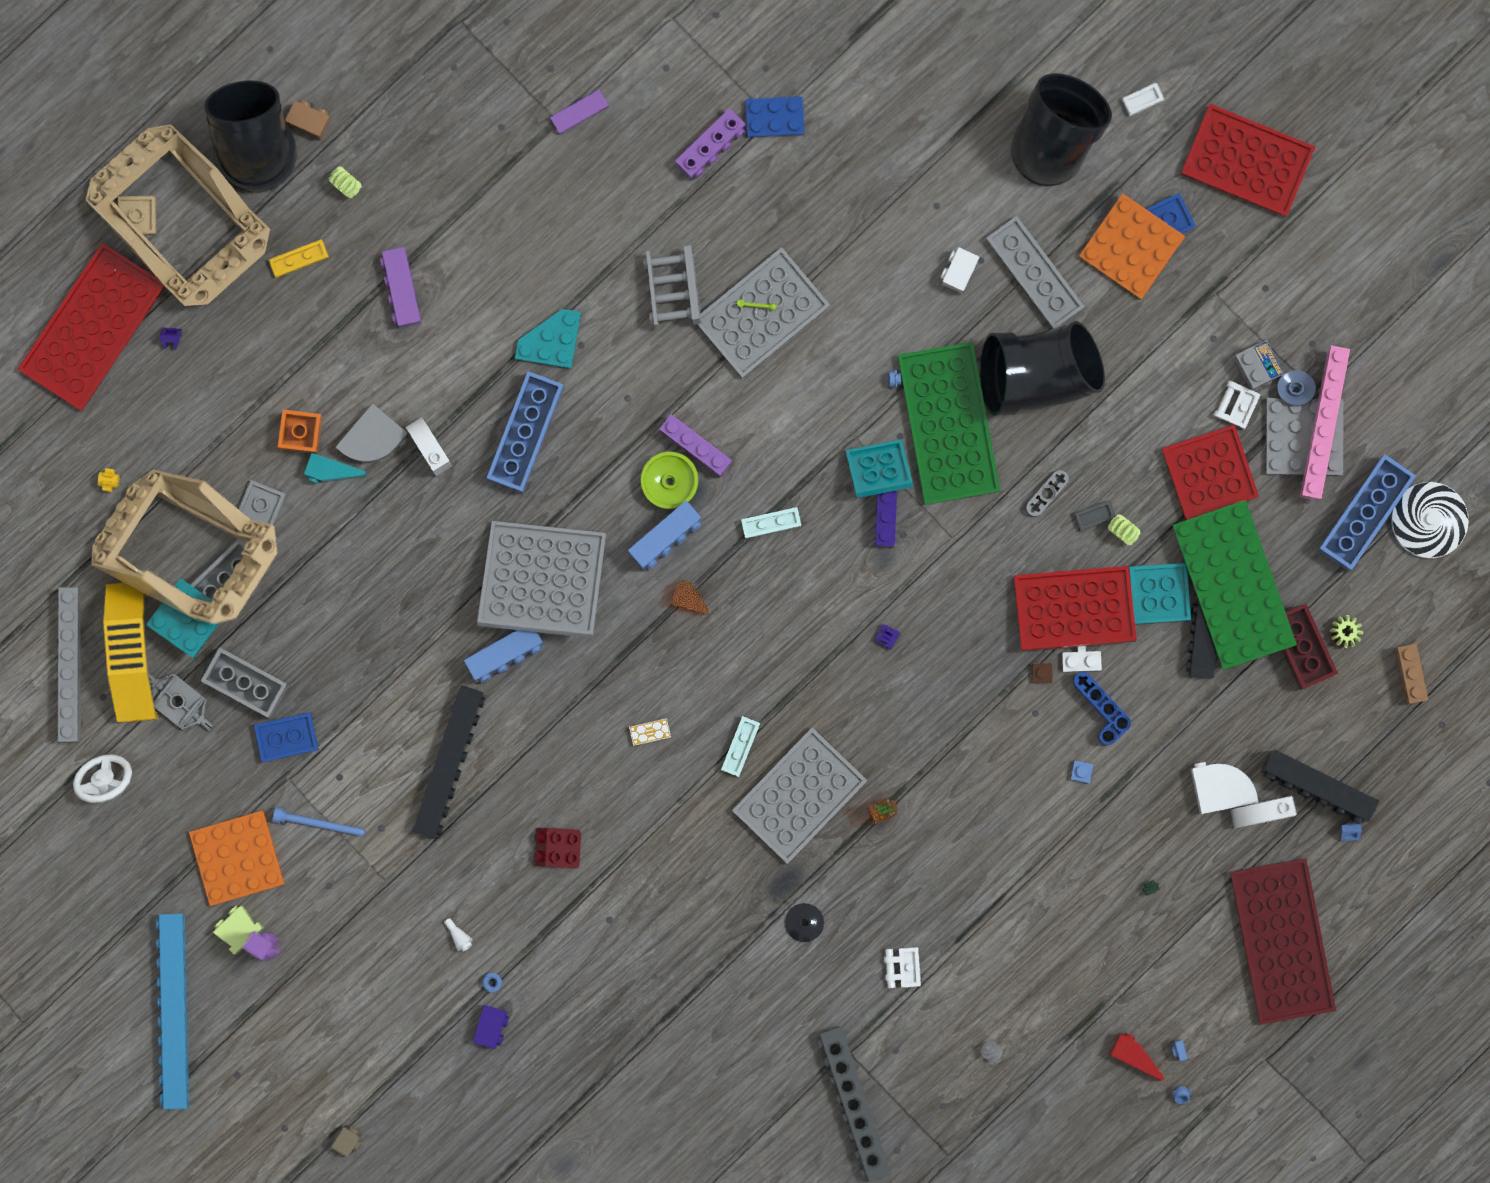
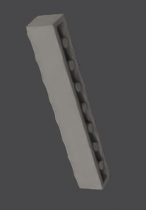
(69, 665)

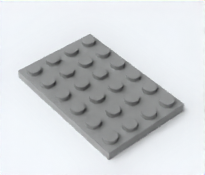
(754, 333)
(799, 795)

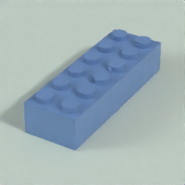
(525, 432)
(1366, 513)

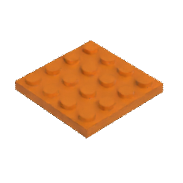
(1132, 246)
(236, 858)

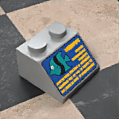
(1258, 365)

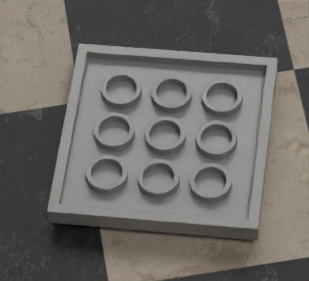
(1290, 435)

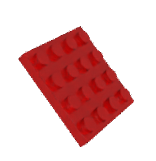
(1210, 472)

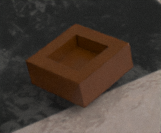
(1042, 673)

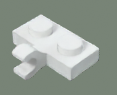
(1081, 660)

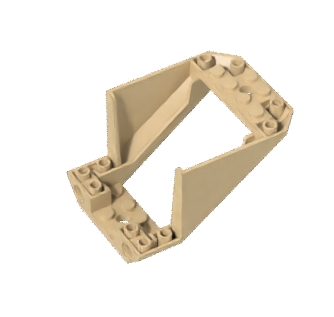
(237, 254)
(207, 504)

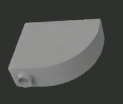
(372, 438)

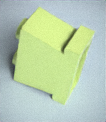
(237, 928)

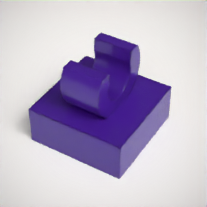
(170, 335)
(887, 636)

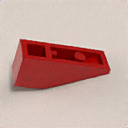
(1133, 1054)

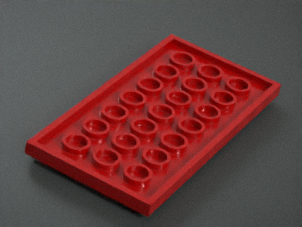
(92, 327)

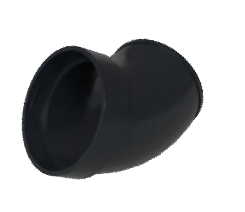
(1054, 149)
(251, 152)
(1039, 369)

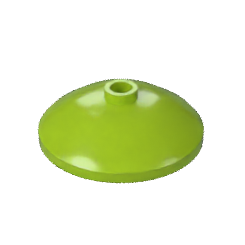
(669, 466)

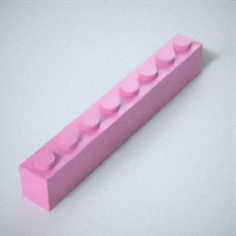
(1324, 423)

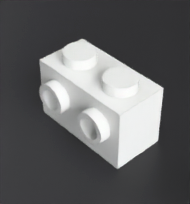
(960, 270)

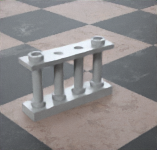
(689, 294)

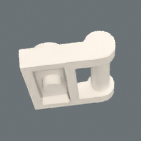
(1243, 407)

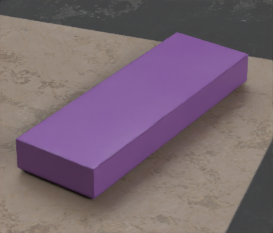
(579, 112)

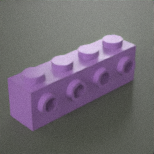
(710, 144)
(263, 945)

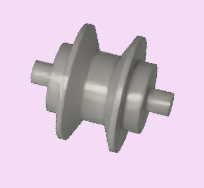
(991, 1051)

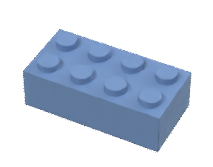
(665, 535)
(503, 653)

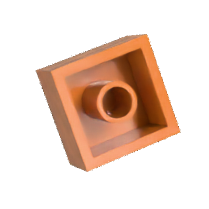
(300, 431)

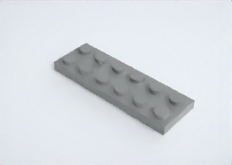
(1035, 272)

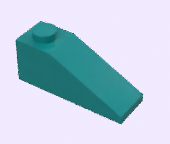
(328, 470)

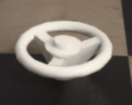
(102, 781)

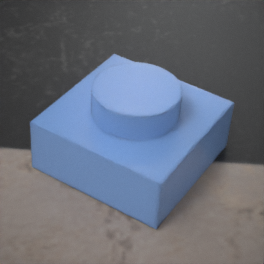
(1081, 771)
(1350, 832)
(1179, 1050)

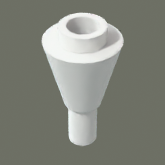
(460, 938)

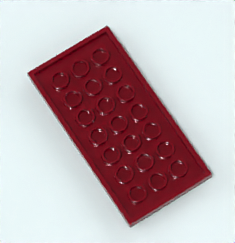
(1283, 941)

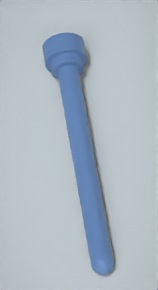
(282, 816)

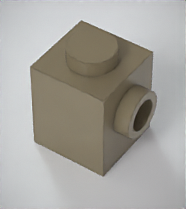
(347, 1141)

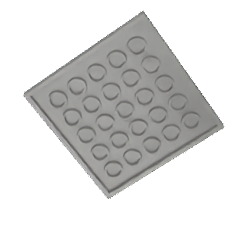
(541, 579)

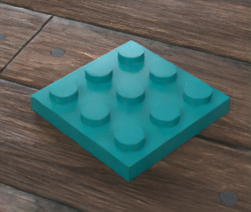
(879, 468)
(1160, 593)
(180, 629)

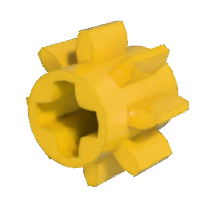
(108, 480)

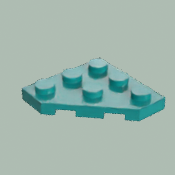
(551, 341)

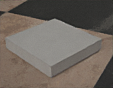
(262, 503)

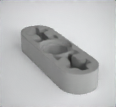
(1060, 486)

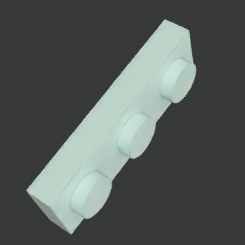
(771, 522)
(740, 746)

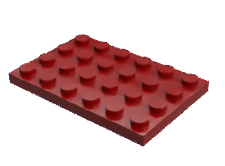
(1248, 160)
(1075, 608)

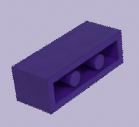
(886, 520)

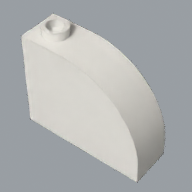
(429, 446)
(1221, 787)
(1263, 812)

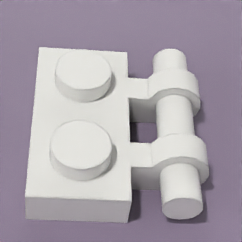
(909, 967)

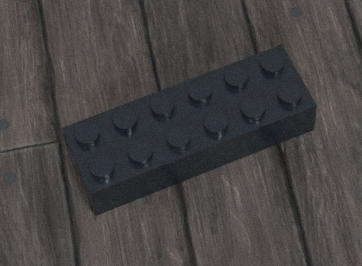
(1319, 786)

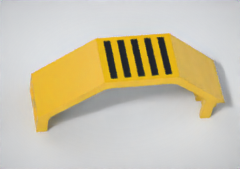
(127, 653)

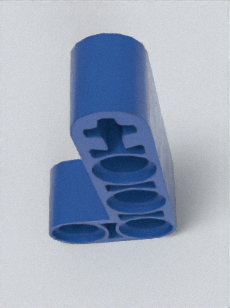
(1099, 705)

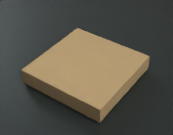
(140, 211)

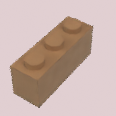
(1411, 674)

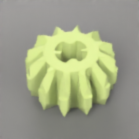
(345, 182)
(1124, 529)
(1350, 637)

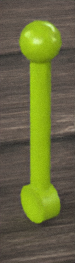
(740, 303)

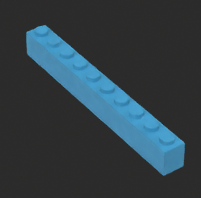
(173, 1011)

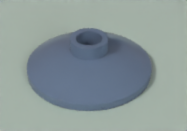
(1296, 380)

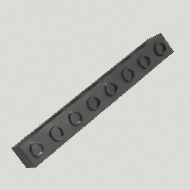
(881, 1168)

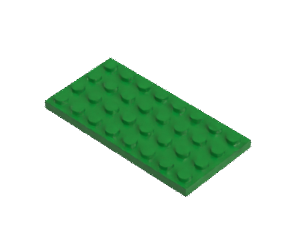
(948, 423)
(1234, 585)

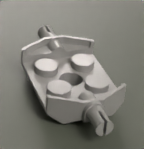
(193, 707)

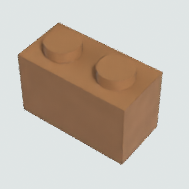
(308, 119)

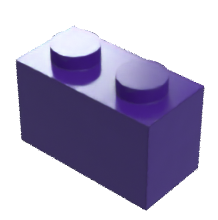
(490, 1027)

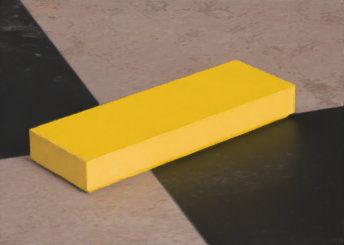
(298, 258)

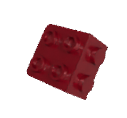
(557, 847)

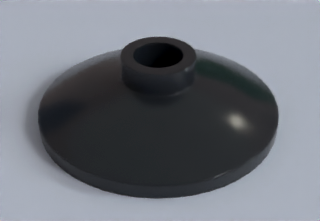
(808, 932)

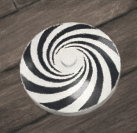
(1429, 520)

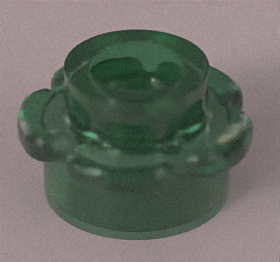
(1150, 887)

